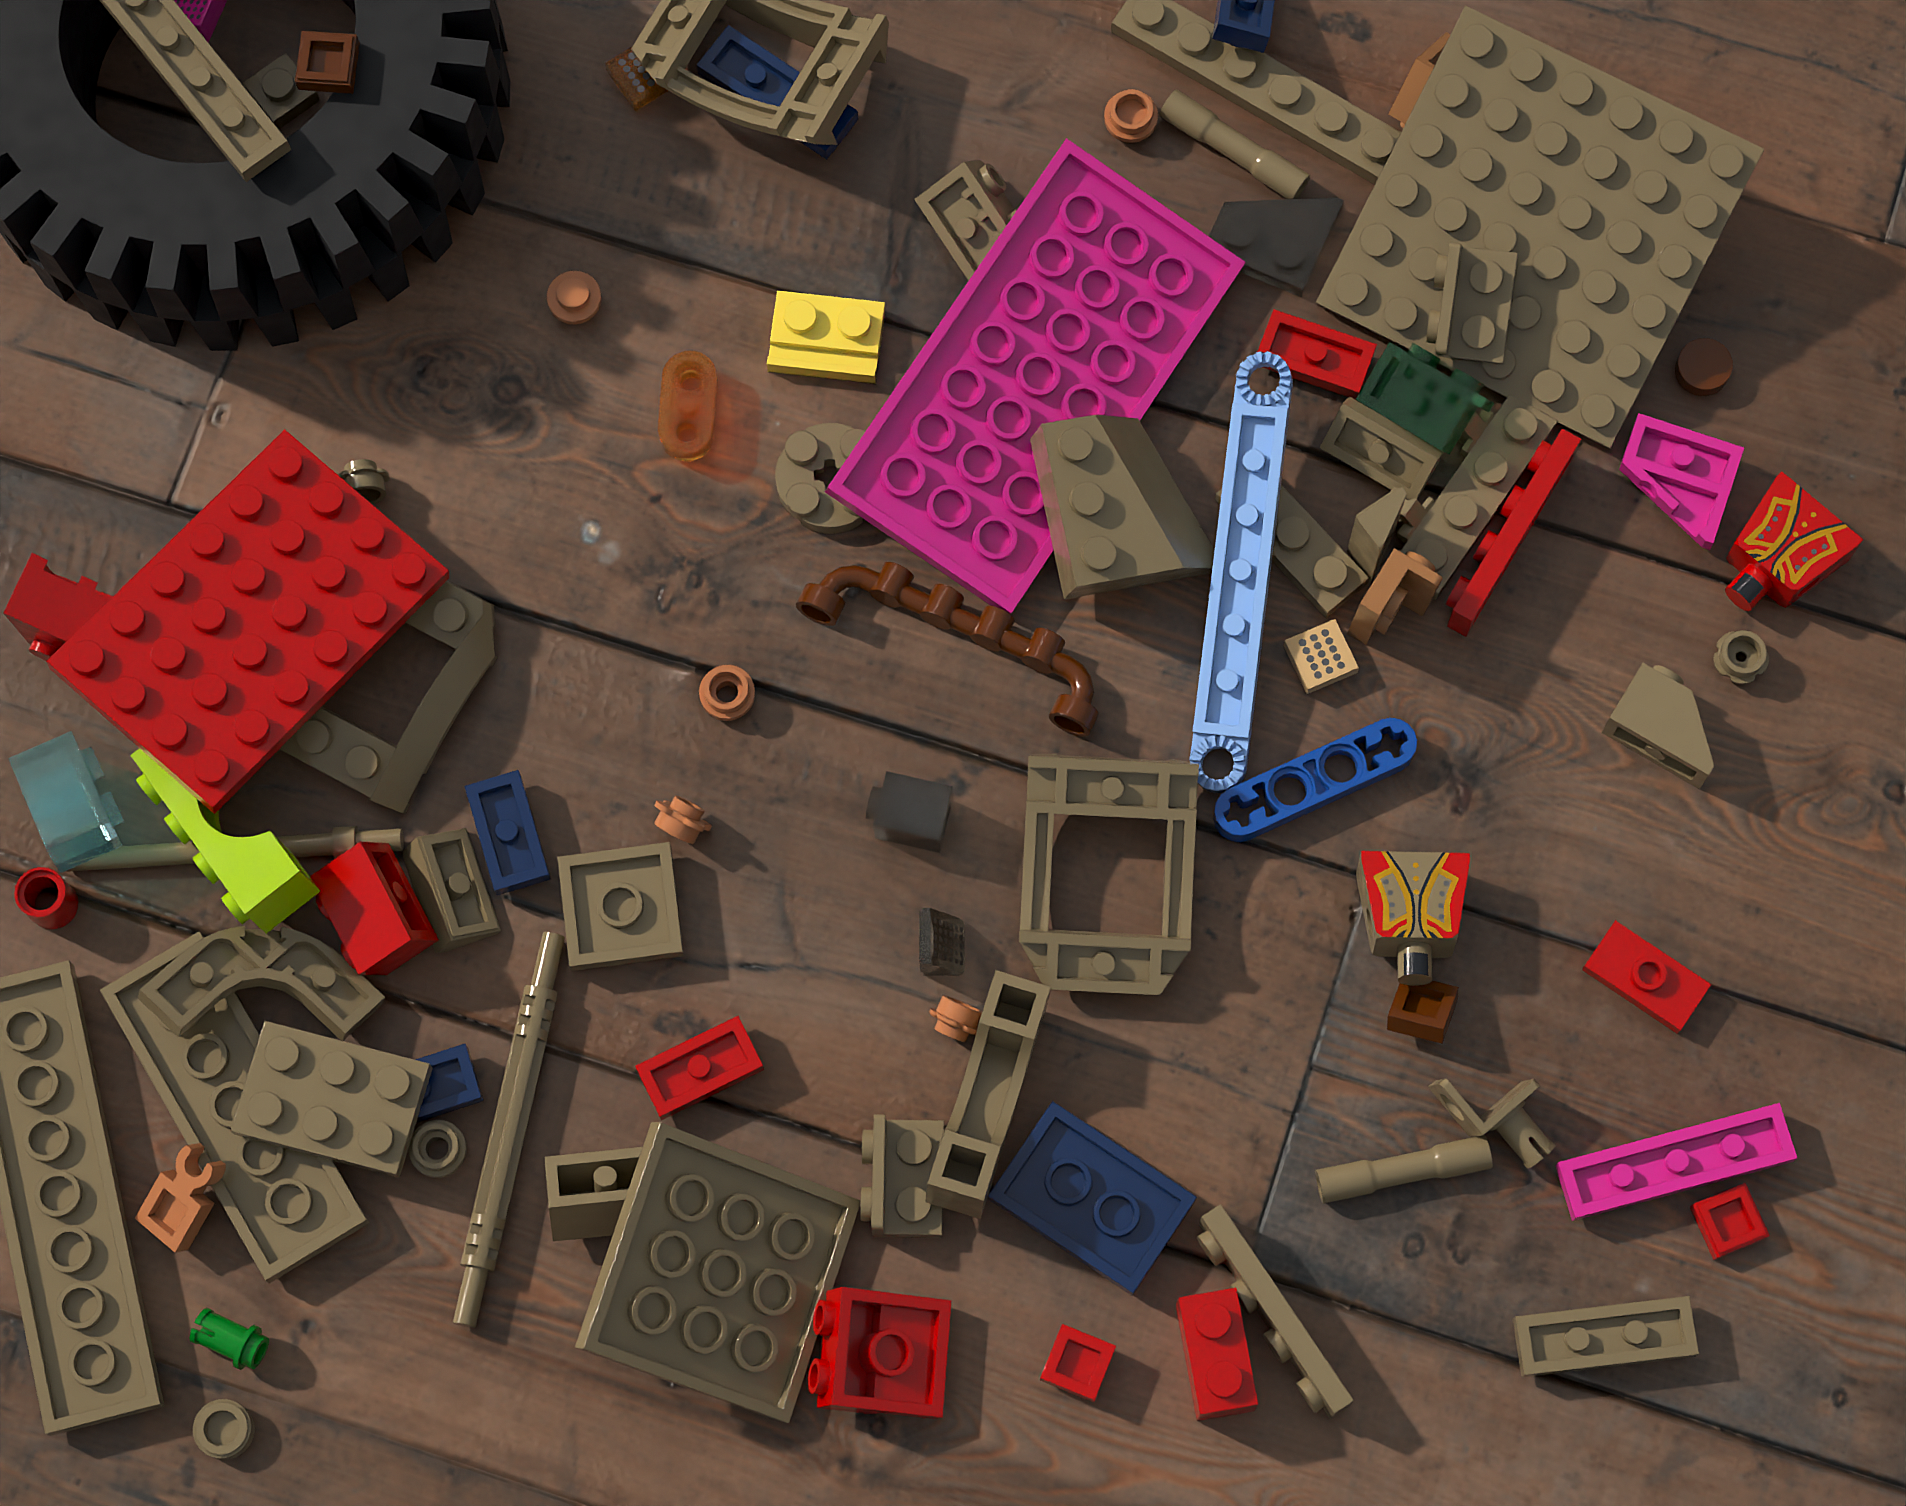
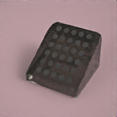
(941, 943)

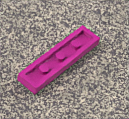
(1676, 1161)

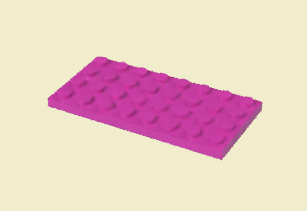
(1060, 322)

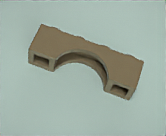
(988, 1095)

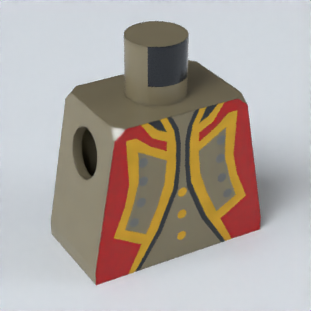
(1412, 907)

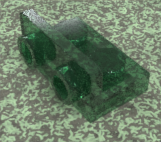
(1421, 397)

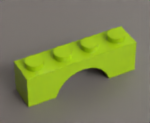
(258, 870)

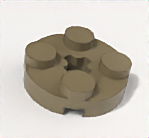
(803, 458)

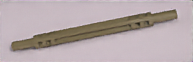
(508, 1130)

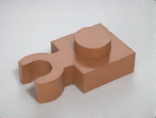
(177, 1202)

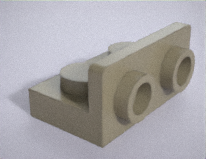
(968, 211)
(1474, 303)
(901, 1169)

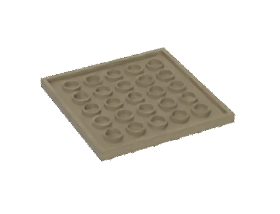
(1577, 175)

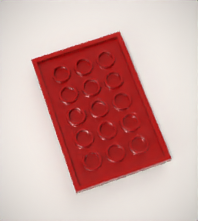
(248, 620)

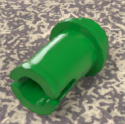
(230, 1339)

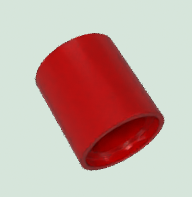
(35, 881)

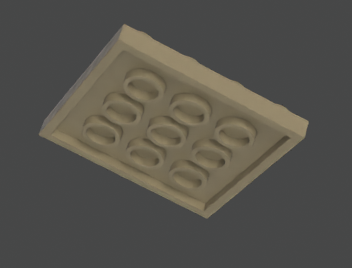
(717, 1272)

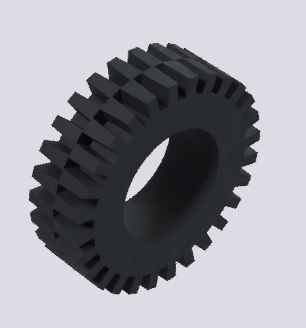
(220, 249)

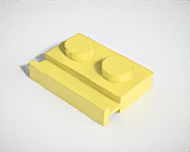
(826, 336)

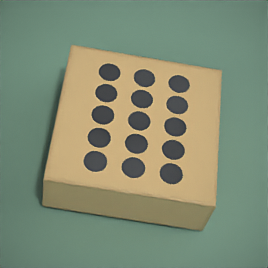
(1320, 656)

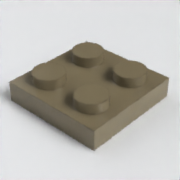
(620, 906)

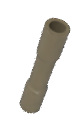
(1208, 128)
(1367, 1176)

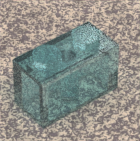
(67, 802)

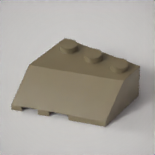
(1114, 507)

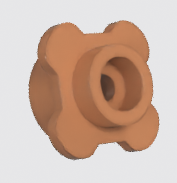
(681, 819)

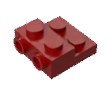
(881, 1353)

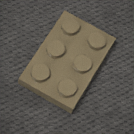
(331, 1099)

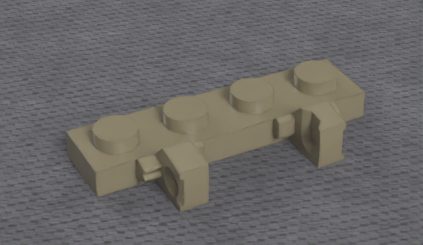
(1495, 459)

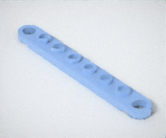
(1241, 570)

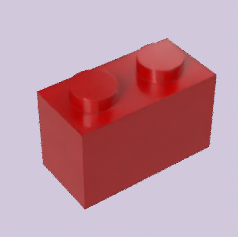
(373, 909)
(1216, 1354)

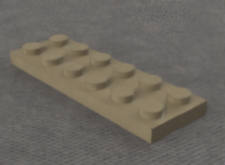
(276, 1197)

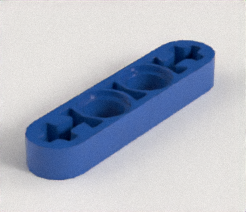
(1311, 773)

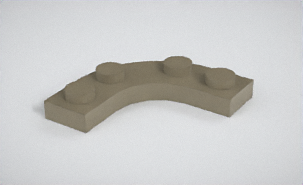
(273, 960)

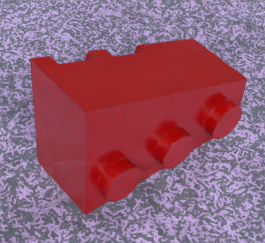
(51, 607)

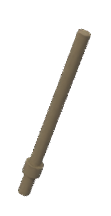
(300, 845)

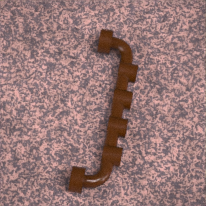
(943, 610)

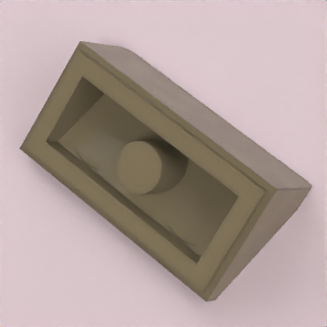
(1375, 530)
(451, 888)

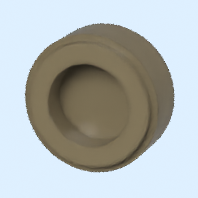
(223, 1429)

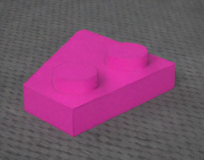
(1682, 474)

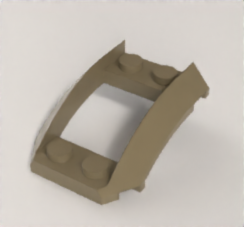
(820, 93)
(376, 765)
(1110, 790)

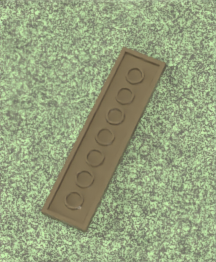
(67, 1212)

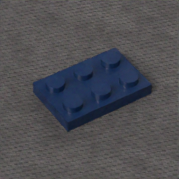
(1092, 1198)

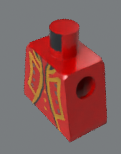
(1787, 547)

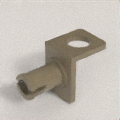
(1504, 1116)

